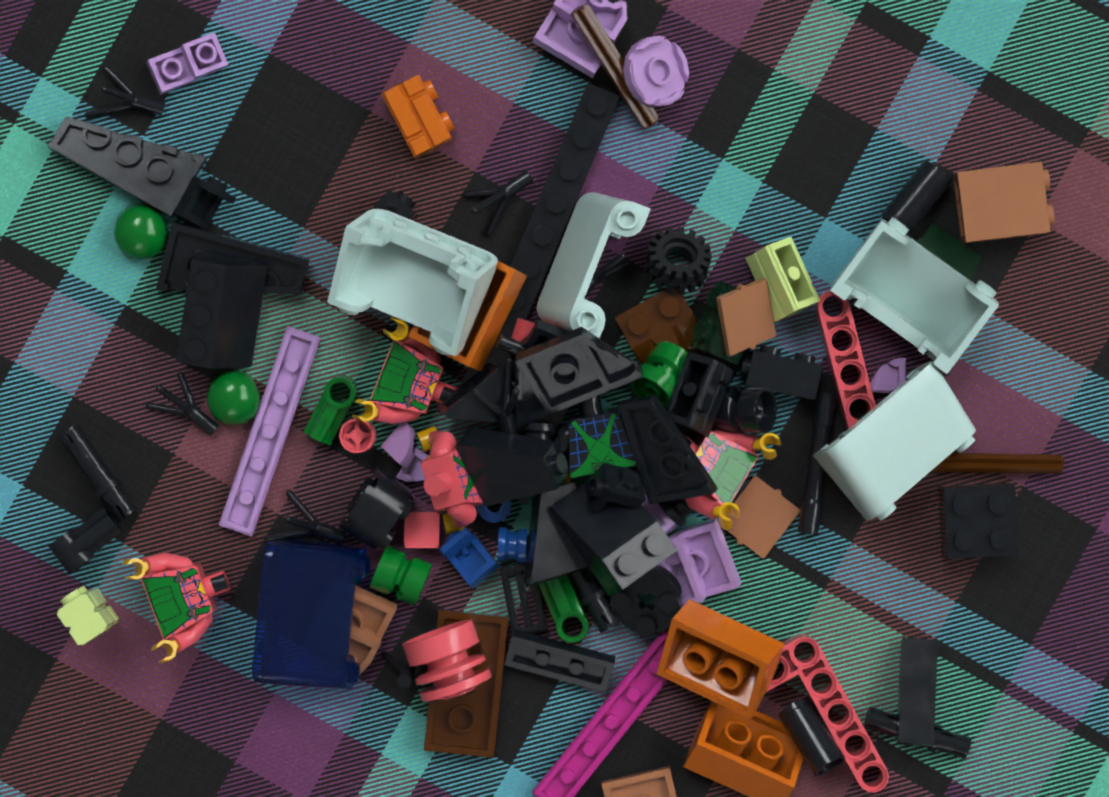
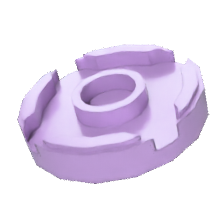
(656, 71)

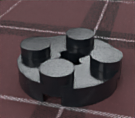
(643, 618)

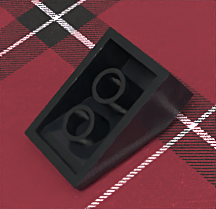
(615, 542)

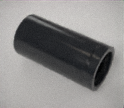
(917, 196)
(811, 736)

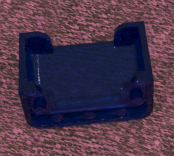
(307, 614)

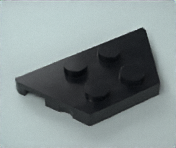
(568, 373)

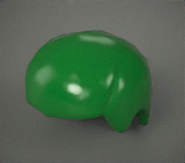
(140, 231)
(233, 397)

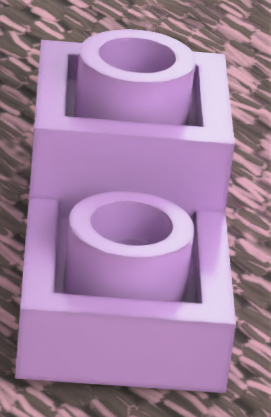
(187, 63)

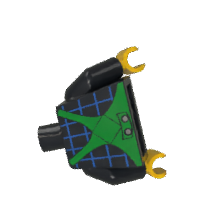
(594, 439)

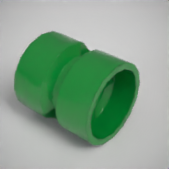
(660, 372)
(401, 575)

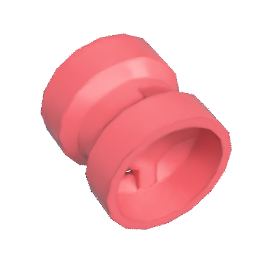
(352, 435)

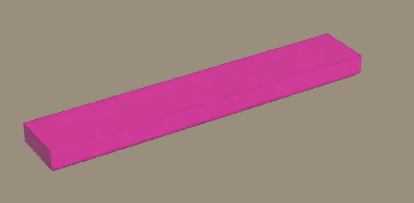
(606, 725)

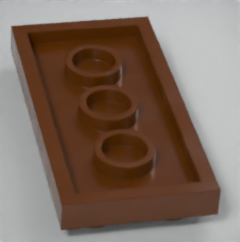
(470, 720)

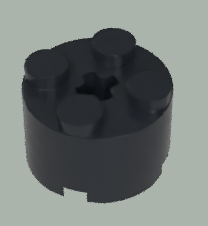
(376, 509)

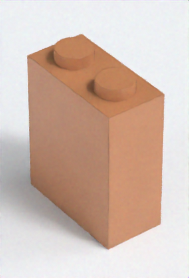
(1003, 202)

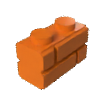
(418, 116)

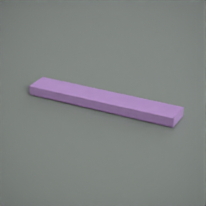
(269, 431)

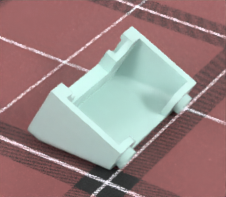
(577, 258)
(412, 276)
(915, 293)
(898, 442)

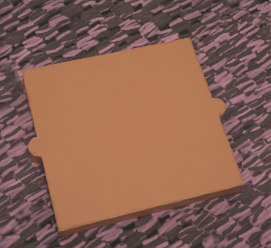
(746, 316)
(762, 516)

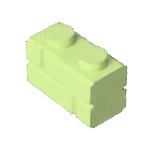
(786, 278)
(86, 614)

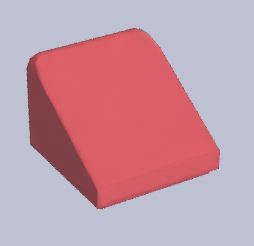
(422, 530)

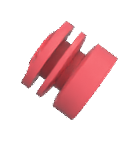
(447, 660)

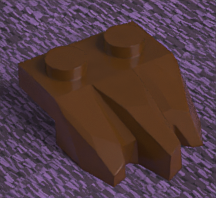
(657, 320)

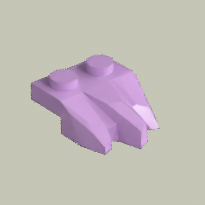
(564, 39)
(702, 562)

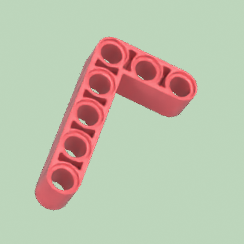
(838, 359)
(824, 700)

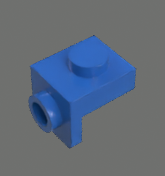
(469, 556)

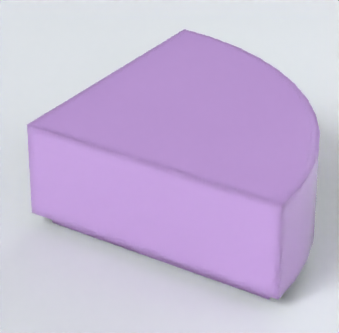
(889, 376)
(400, 444)
(414, 471)

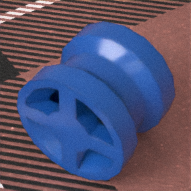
(512, 545)

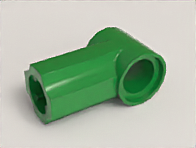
(330, 412)
(562, 604)

